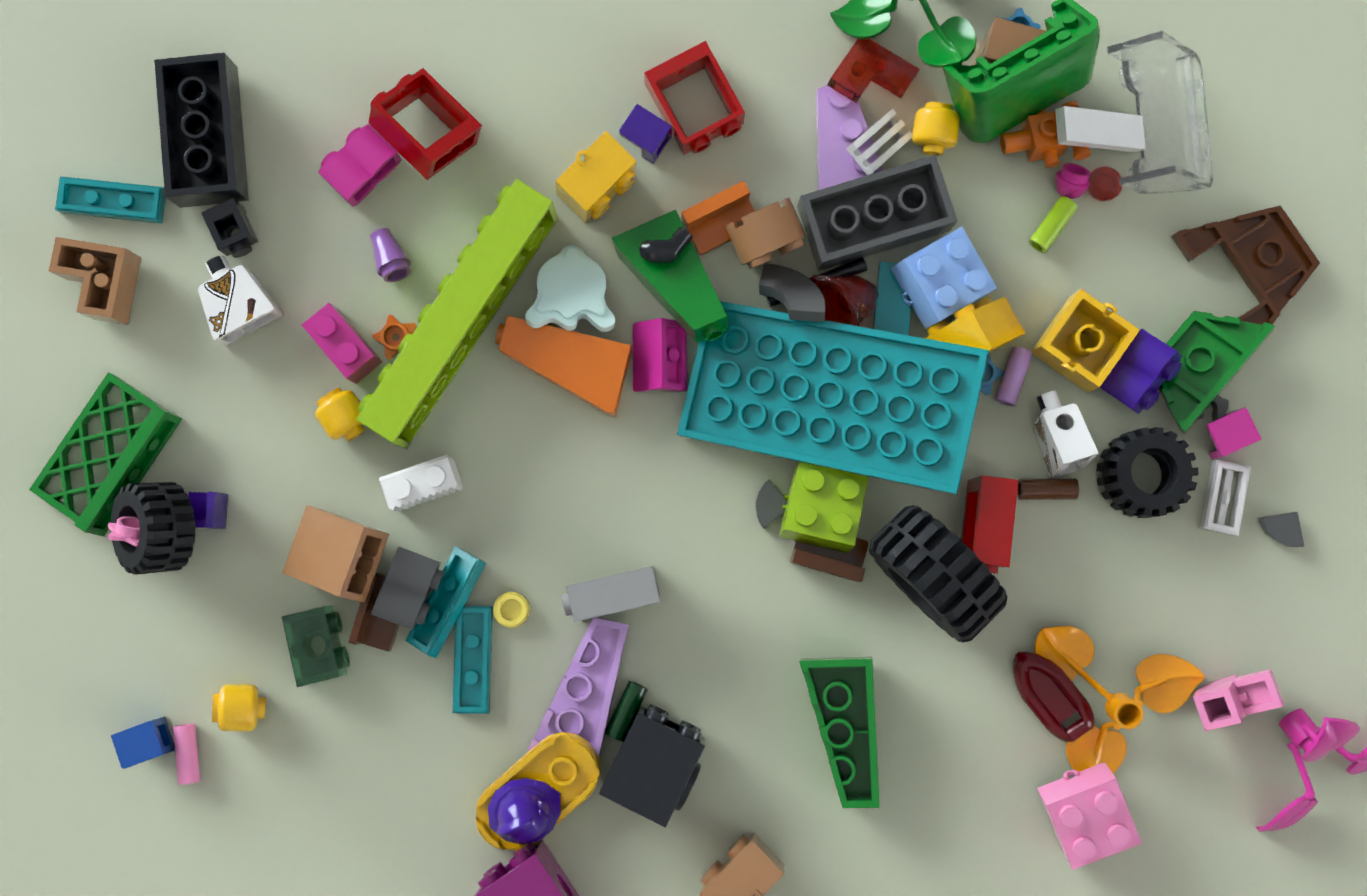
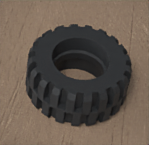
(938, 573)

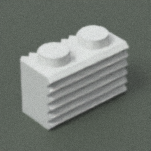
(421, 483)

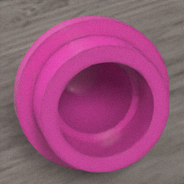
(1072, 180)

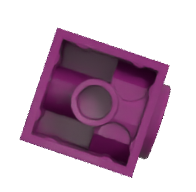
(529, 873)

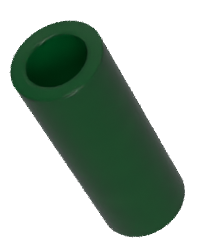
(626, 711)

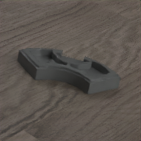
(795, 291)

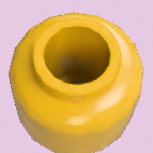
(936, 128)
(338, 414)
(238, 708)

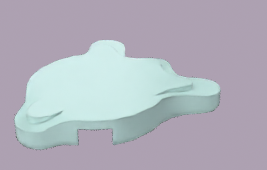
(570, 290)

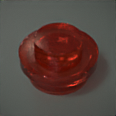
(1104, 184)

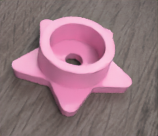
(126, 530)

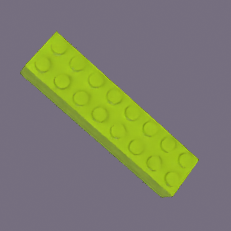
(458, 314)

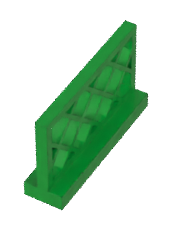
(131, 463)

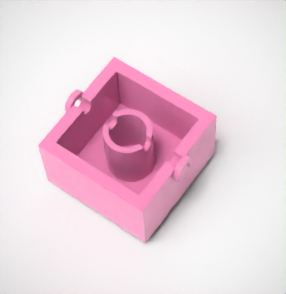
(1089, 815)

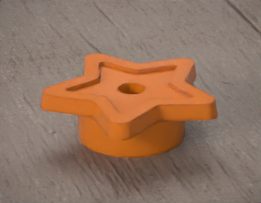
(386, 335)

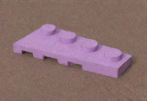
(588, 686)

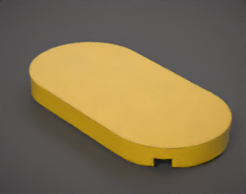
(561, 761)

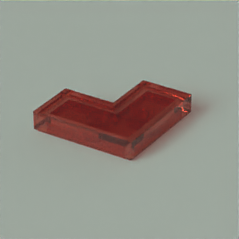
(874, 63)

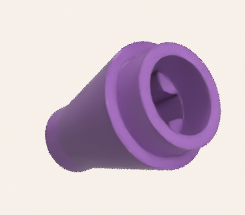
(389, 257)

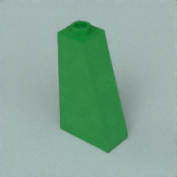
(680, 285)

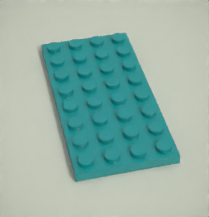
(837, 397)

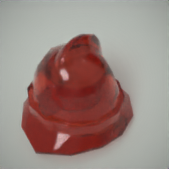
(847, 298)

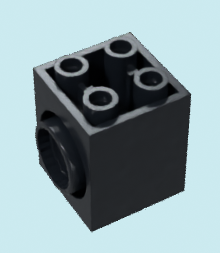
(655, 765)

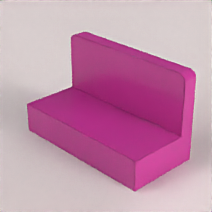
(659, 356)

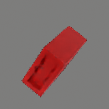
(681, 67)
(422, 85)
(990, 519)

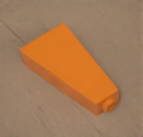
(574, 361)

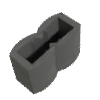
(407, 588)

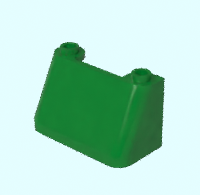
(1027, 79)

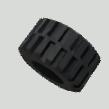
(1174, 466)
(164, 524)

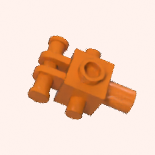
(1040, 139)

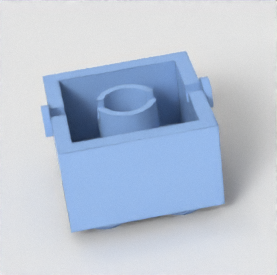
(943, 278)

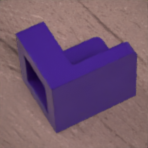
(646, 132)
(209, 509)

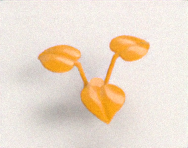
(1164, 687)

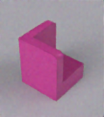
(1232, 432)

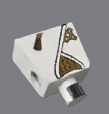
(235, 301)
(1062, 436)

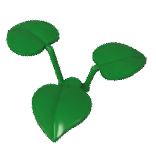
(943, 46)

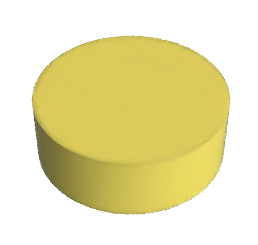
(511, 609)

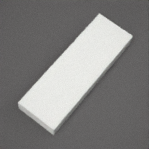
(1100, 129)

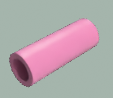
(186, 754)

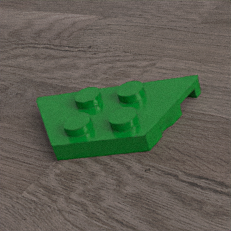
(1211, 355)

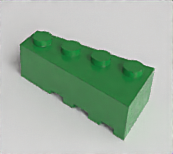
(845, 712)

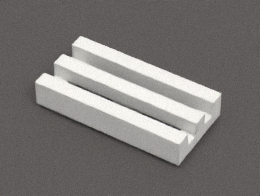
(895, 129)
(1212, 494)

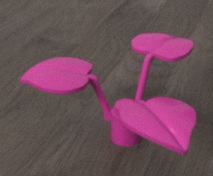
(1316, 743)

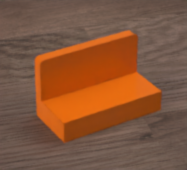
(708, 218)

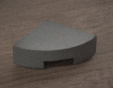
(769, 504)
(1283, 528)

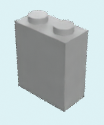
(611, 594)

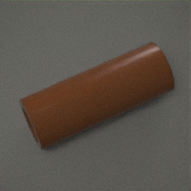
(1048, 489)

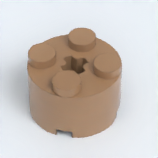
(766, 232)

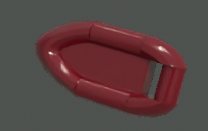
(1051, 696)

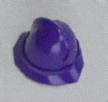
(524, 810)

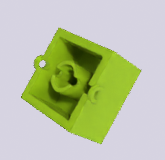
(823, 507)

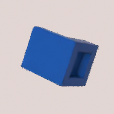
(143, 742)

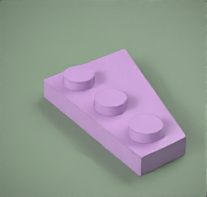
(838, 126)

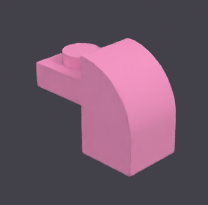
(1234, 697)

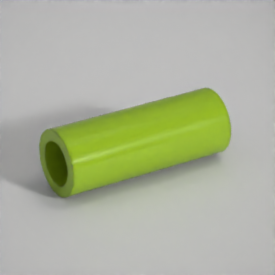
(1053, 224)

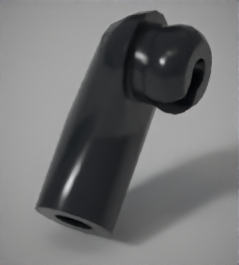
(665, 250)

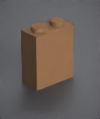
(335, 554)

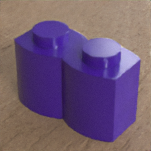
(1142, 371)

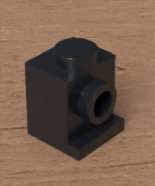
(223, 220)

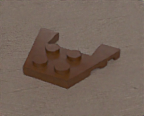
(1264, 252)

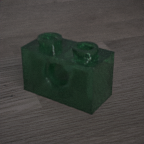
(299, 632)

